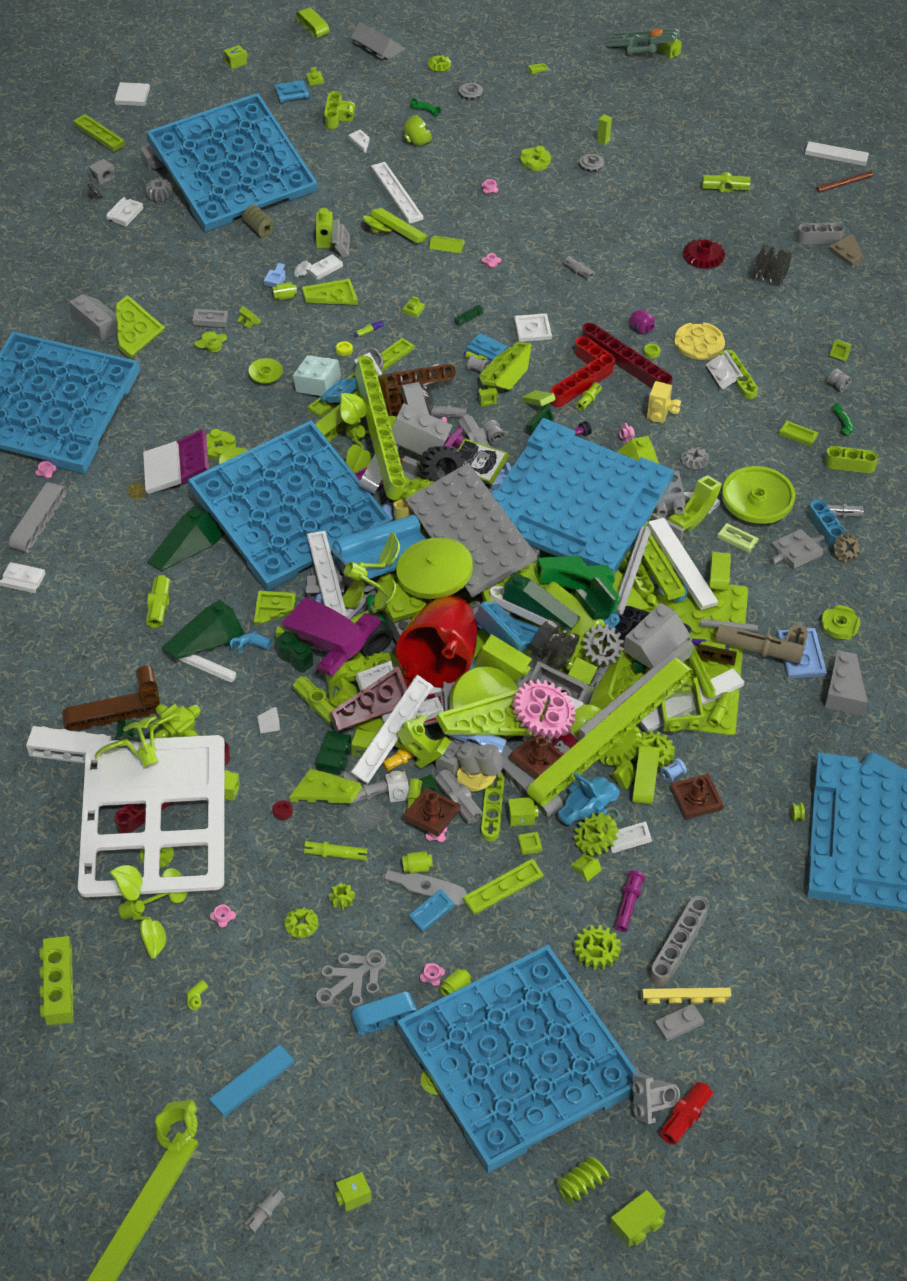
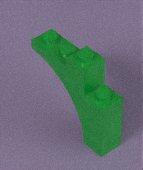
(574, 574)

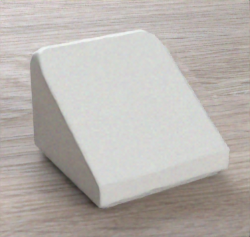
(269, 721)

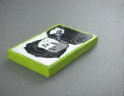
(483, 459)

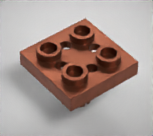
(541, 753)
(694, 791)
(432, 806)

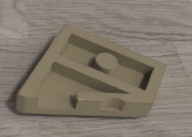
(847, 250)

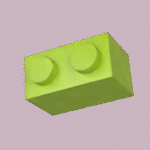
(638, 1219)

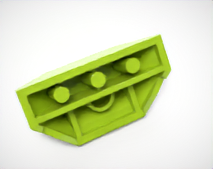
(507, 367)

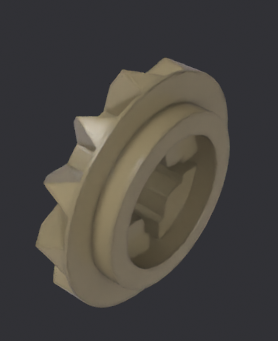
(840, 547)

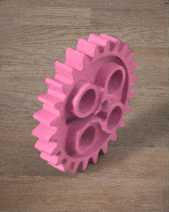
(530, 704)

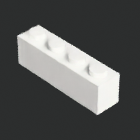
(61, 744)

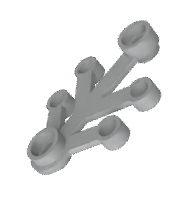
(353, 976)

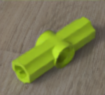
(725, 182)
(158, 601)
(315, 698)

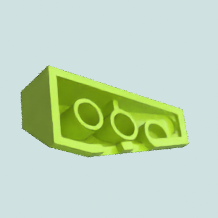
(614, 681)

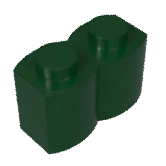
(294, 652)
(334, 752)

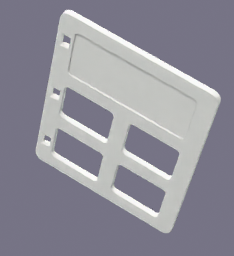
(184, 772)

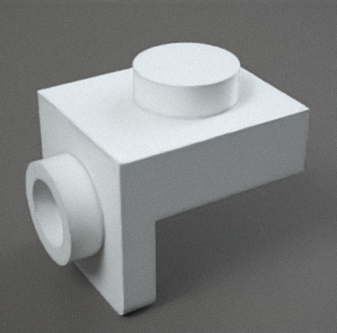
(397, 786)

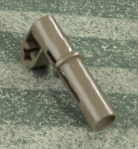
(765, 644)

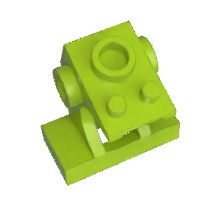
(419, 744)

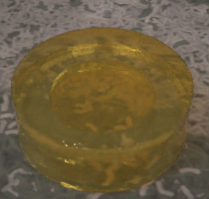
(136, 490)

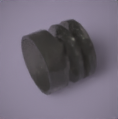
(772, 264)
(554, 644)

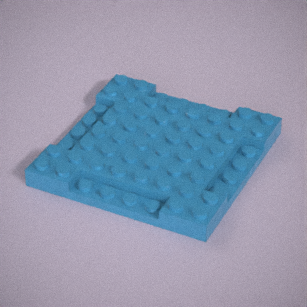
(231, 160)
(59, 398)
(280, 495)
(580, 496)
(858, 834)
(518, 1056)

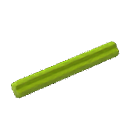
(702, 674)

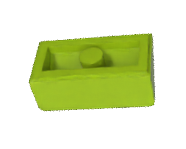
(446, 244)

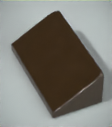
(717, 654)

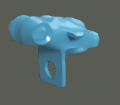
(587, 798)

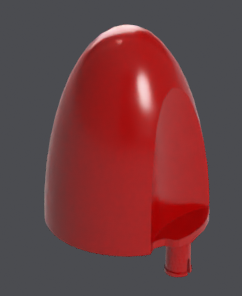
(438, 642)

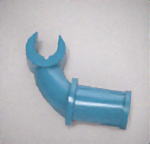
(251, 639)

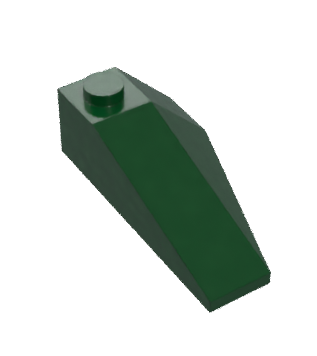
(190, 535)
(535, 599)
(210, 628)

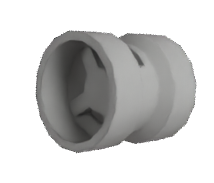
(839, 380)
(493, 432)

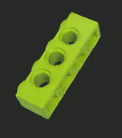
(62, 1010)

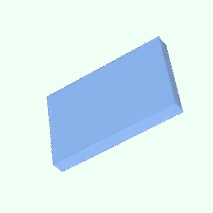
(812, 660)

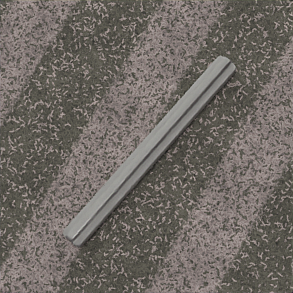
(632, 568)

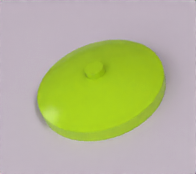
(758, 494)
(434, 568)
(479, 685)

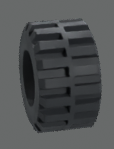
(428, 462)

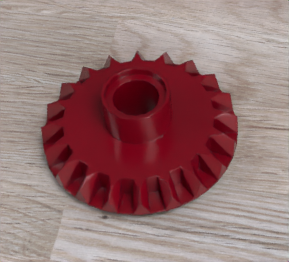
(704, 253)

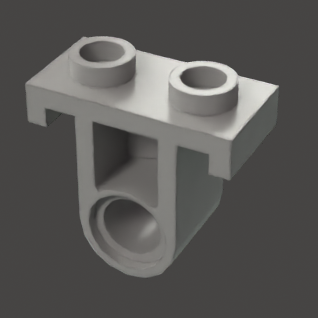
(652, 1096)

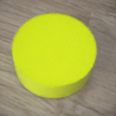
(344, 348)

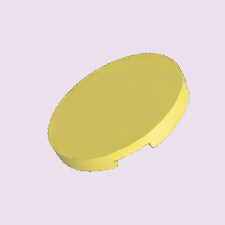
(699, 341)

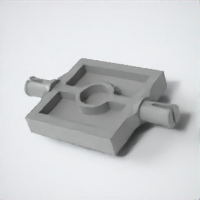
(797, 548)

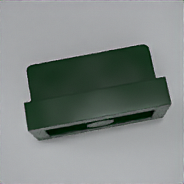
(596, 600)

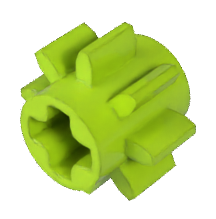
(341, 896)

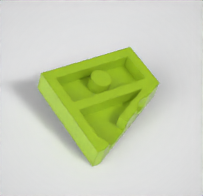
(273, 606)

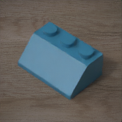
(498, 622)

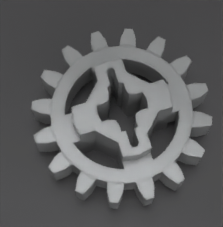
(605, 635)

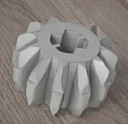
(158, 190)

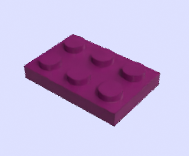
(193, 455)

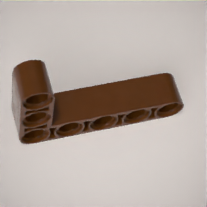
(394, 384)
(118, 708)

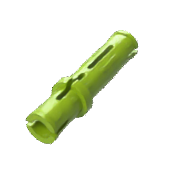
(326, 849)

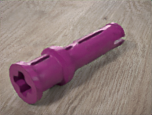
(631, 893)

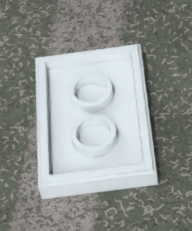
(162, 467)

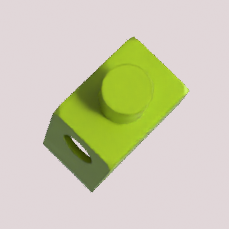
(324, 221)

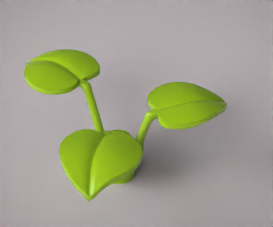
(351, 410)
(358, 572)
(146, 752)
(129, 883)

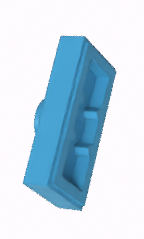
(431, 910)

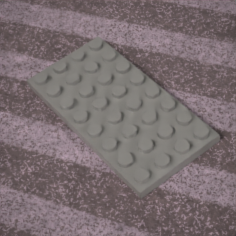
(467, 512)

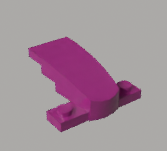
(330, 632)

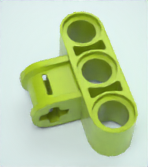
(337, 110)

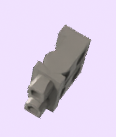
(672, 499)

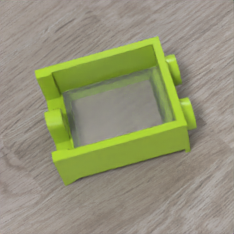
(683, 709)

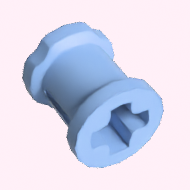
(673, 770)

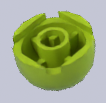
(416, 132)

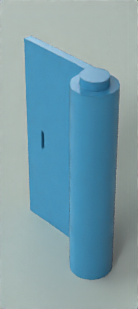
(368, 544)

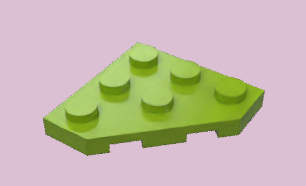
(134, 327)

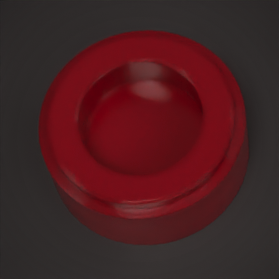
(282, 810)

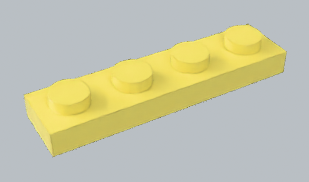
(694, 995)

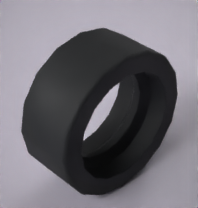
(380, 643)

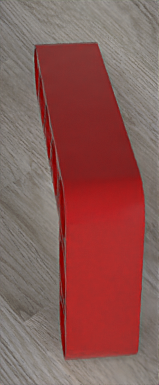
(599, 366)

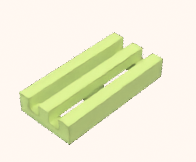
(736, 539)

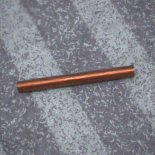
(844, 181)

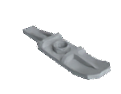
(414, 882)

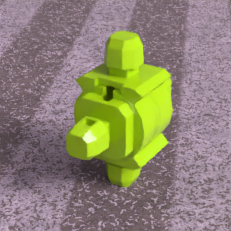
(184, 728)

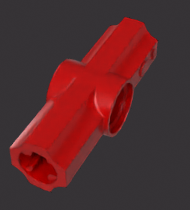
(686, 1113)

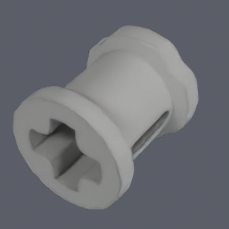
(476, 364)

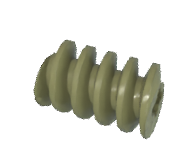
(258, 220)

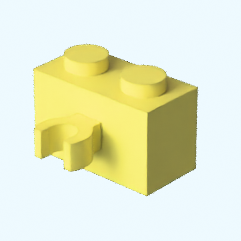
(660, 402)

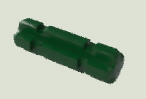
(468, 315)

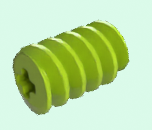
(581, 1179)

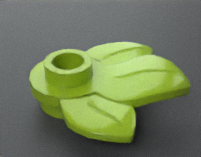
(211, 341)

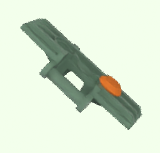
(634, 39)

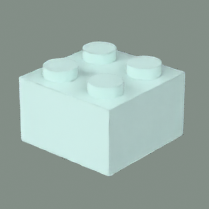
(316, 375)

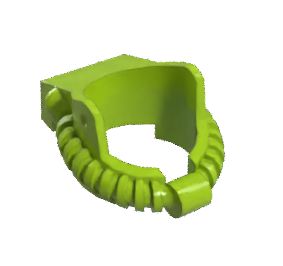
(173, 1113)

